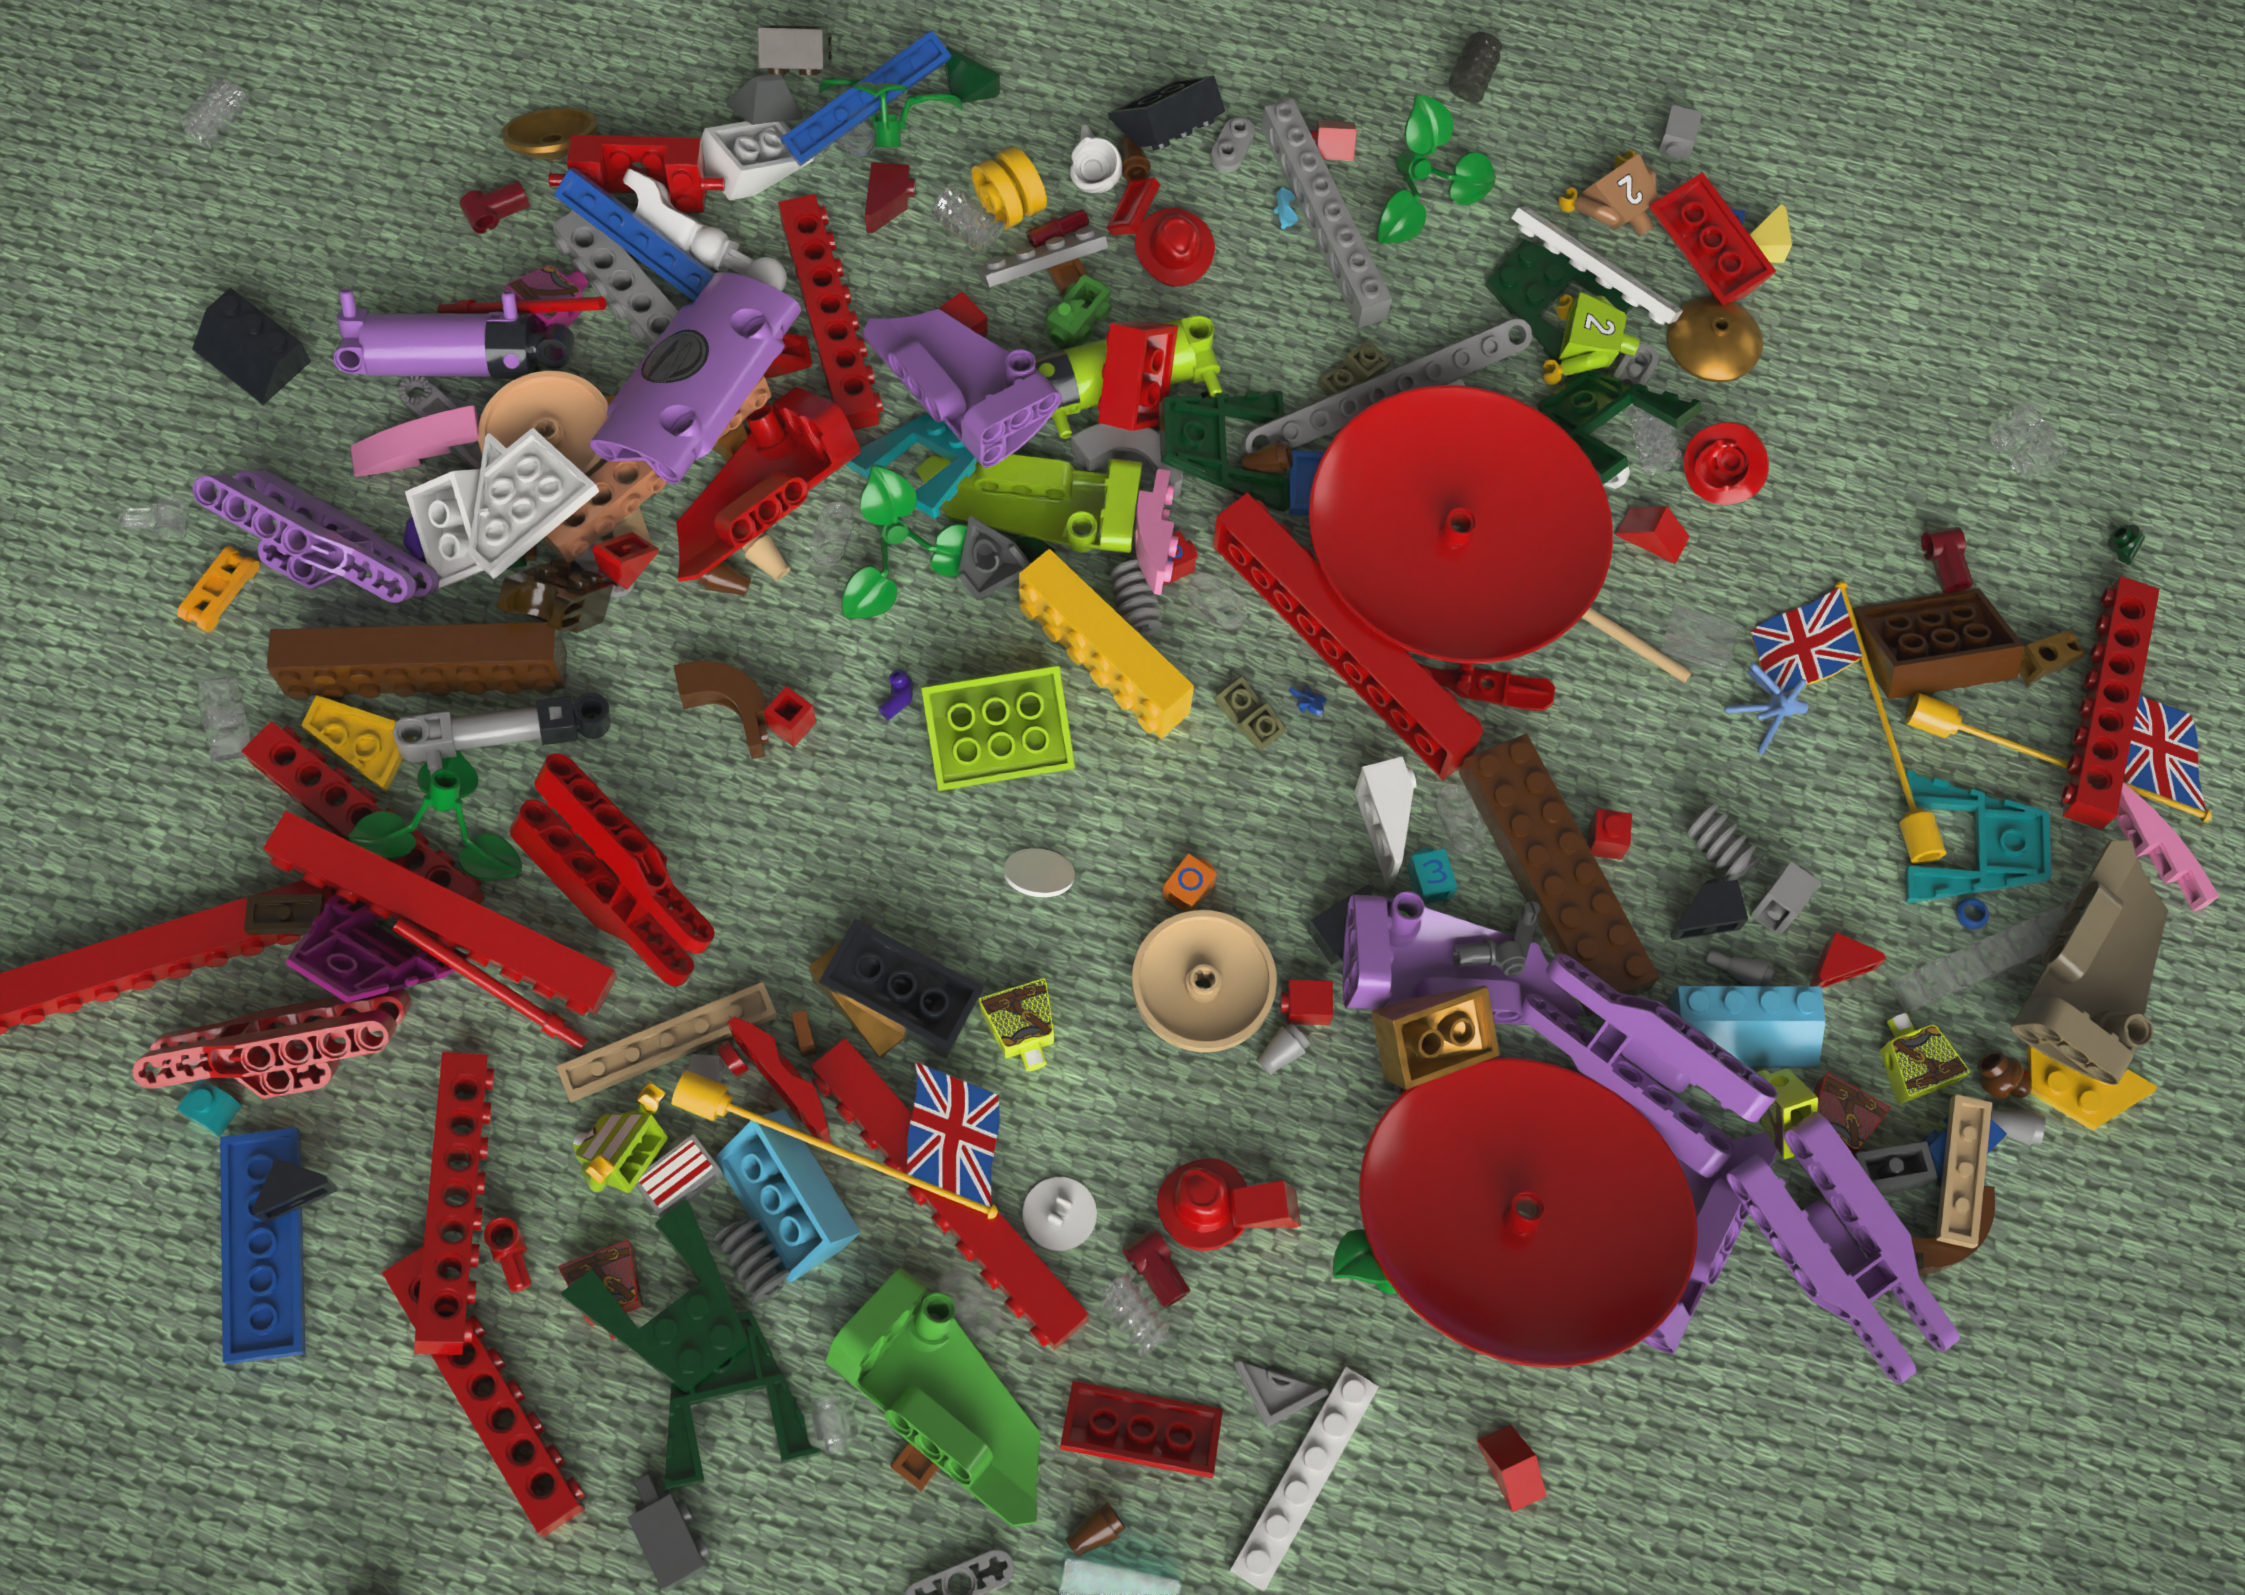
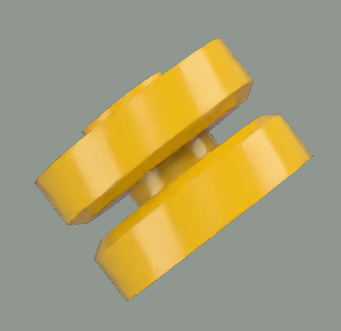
(1009, 186)

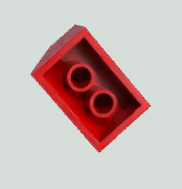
(1136, 373)

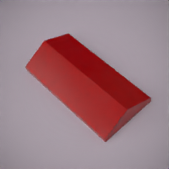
(1712, 240)
(1142, 1429)

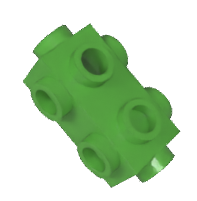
(1071, 320)

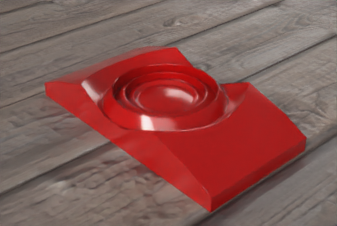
(782, 1076)

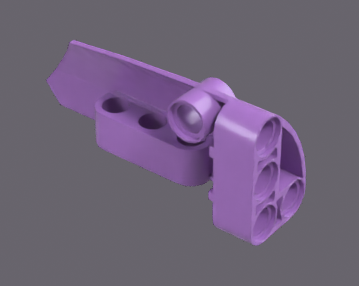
(959, 377)

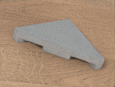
(1276, 1394)

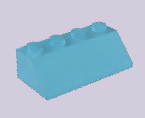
(1758, 1022)
(788, 1193)

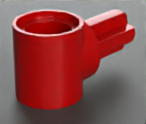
(510, 1254)

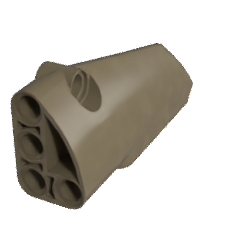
(2098, 972)

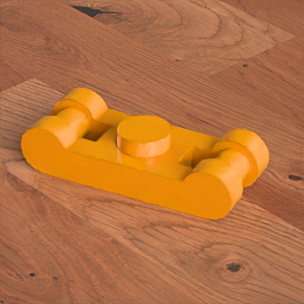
(217, 588)

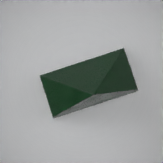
(970, 79)

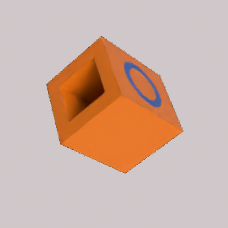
(1190, 883)

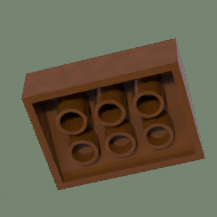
(1938, 643)

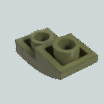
(1357, 367)
(1249, 714)

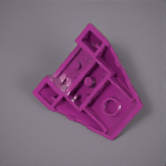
(357, 958)

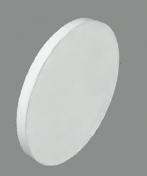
(1039, 872)
(1059, 1213)

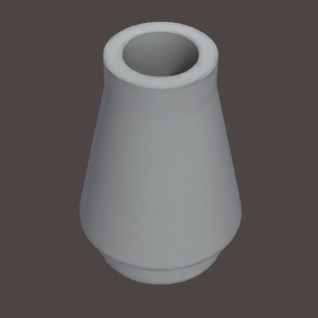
(1283, 1048)
(2021, 1125)

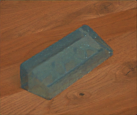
(1096, 1578)

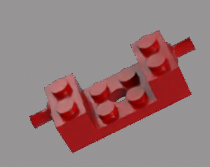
(670, 160)

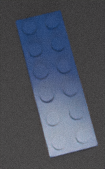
(259, 1260)

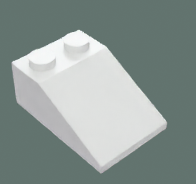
(747, 156)
(444, 522)
(1385, 804)

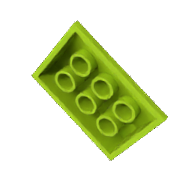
(997, 727)

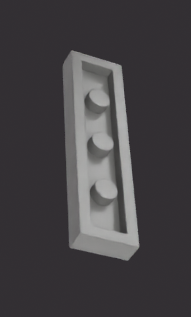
(1031, 259)

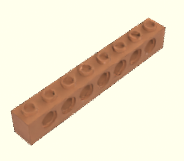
(623, 497)

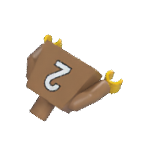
(1618, 196)

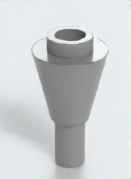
(1745, 970)

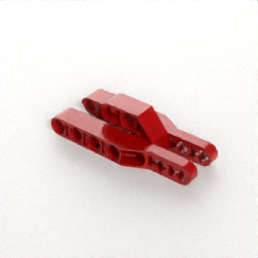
(609, 905)
(238, 1045)

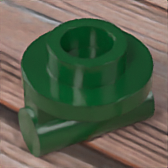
(2126, 542)
(1033, 547)

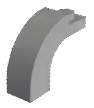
(1103, 442)

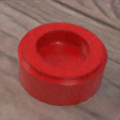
(732, 1059)

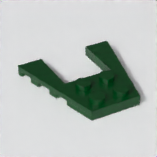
(1533, 281)
(1594, 399)
(1196, 442)
(691, 1333)
(744, 1372)

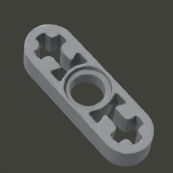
(984, 1564)

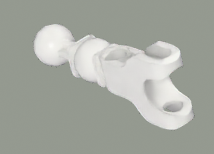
(705, 243)

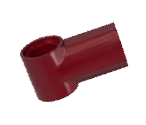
(486, 209)
(1946, 551)
(1154, 1263)

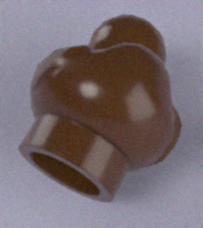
(2003, 1076)

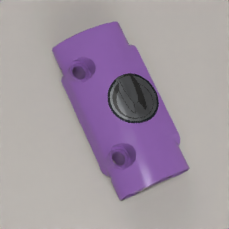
(697, 375)

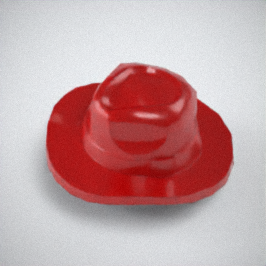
(1174, 246)
(1726, 463)
(1197, 1204)

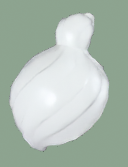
(1095, 163)

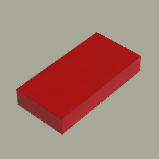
(1133, 206)

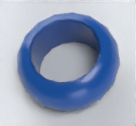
(1962, 918)

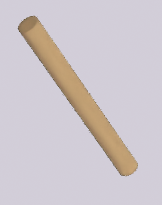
(1637, 645)

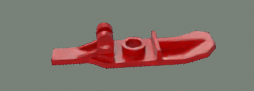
(1507, 689)

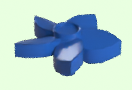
(1309, 700)

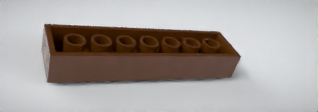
(417, 659)
(1555, 865)

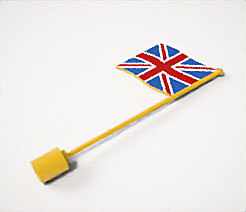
(1818, 644)
(2159, 761)
(947, 1138)

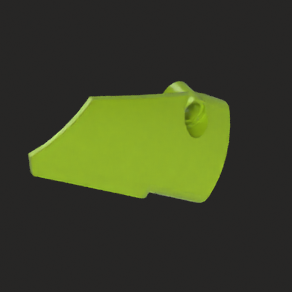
(1048, 500)

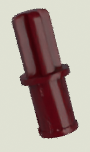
(1057, 228)

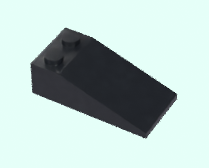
(902, 987)

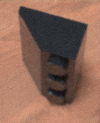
(1169, 112)
(248, 347)

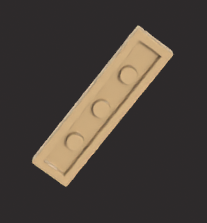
(1964, 1171)

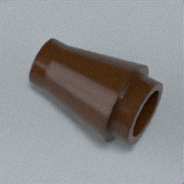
(1134, 161)
(1269, 459)
(725, 580)
(1095, 1530)

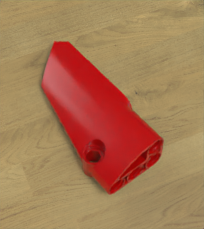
(785, 456)

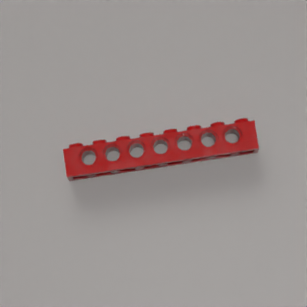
(804, 216)
(2110, 703)
(275, 745)
(435, 1332)
(545, 1511)

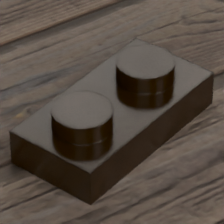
(282, 913)

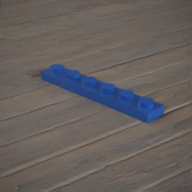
(856, 105)
(633, 233)

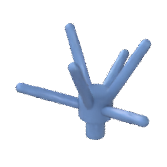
(1780, 703)

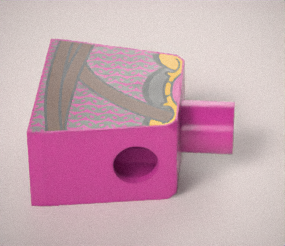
(550, 284)

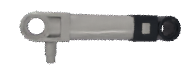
(551, 720)

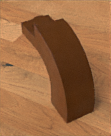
(724, 685)
(1936, 1256)

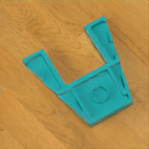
(937, 438)
(2009, 843)

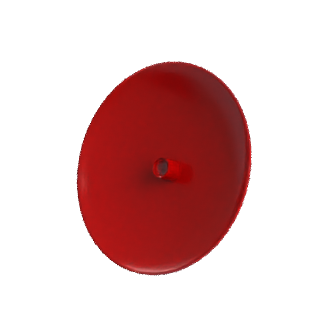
(1472, 460)
(1603, 1196)

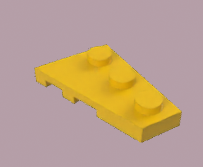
(357, 738)

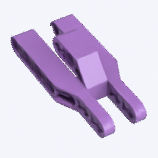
(329, 551)
(1661, 1047)
(1825, 1254)

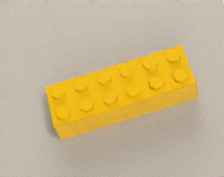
(1104, 644)

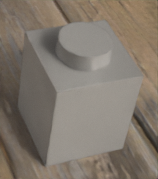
(1680, 132)

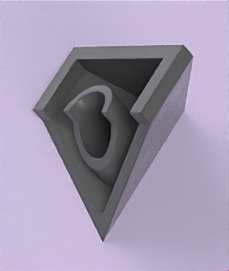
(765, 101)
(988, 560)

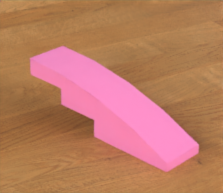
(414, 440)
(2168, 852)

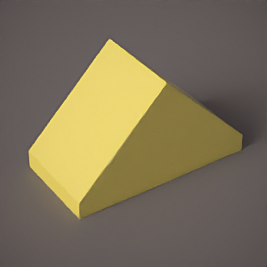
(1774, 235)

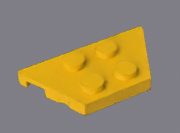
(2081, 1096)

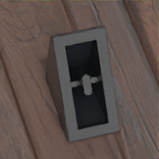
(289, 1189)

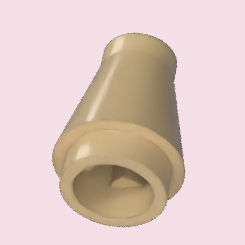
(766, 556)

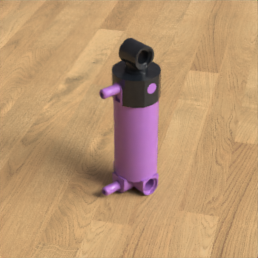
(447, 343)

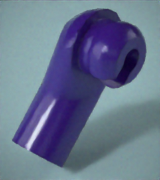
(412, 541)
(900, 694)

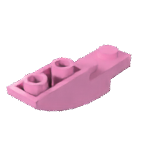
(1154, 532)

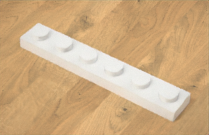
(1586, 259)
(1304, 1479)

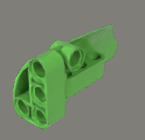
(941, 1394)

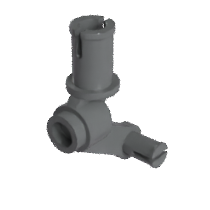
(1508, 955)

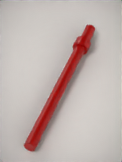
(532, 306)
(551, 1024)

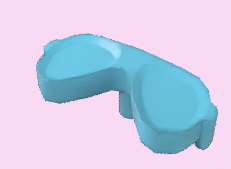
(1286, 214)

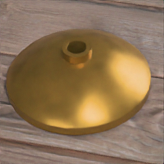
(547, 131)
(1713, 352)

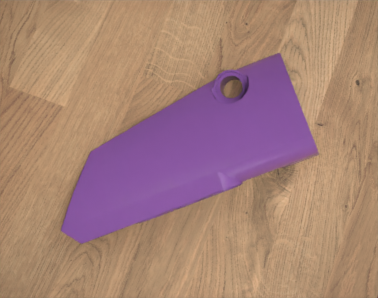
(1412, 957)
(1719, 1223)

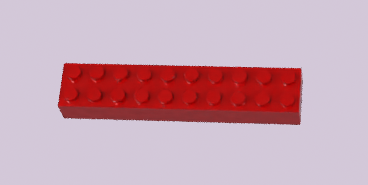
(1372, 666)

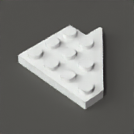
(522, 499)

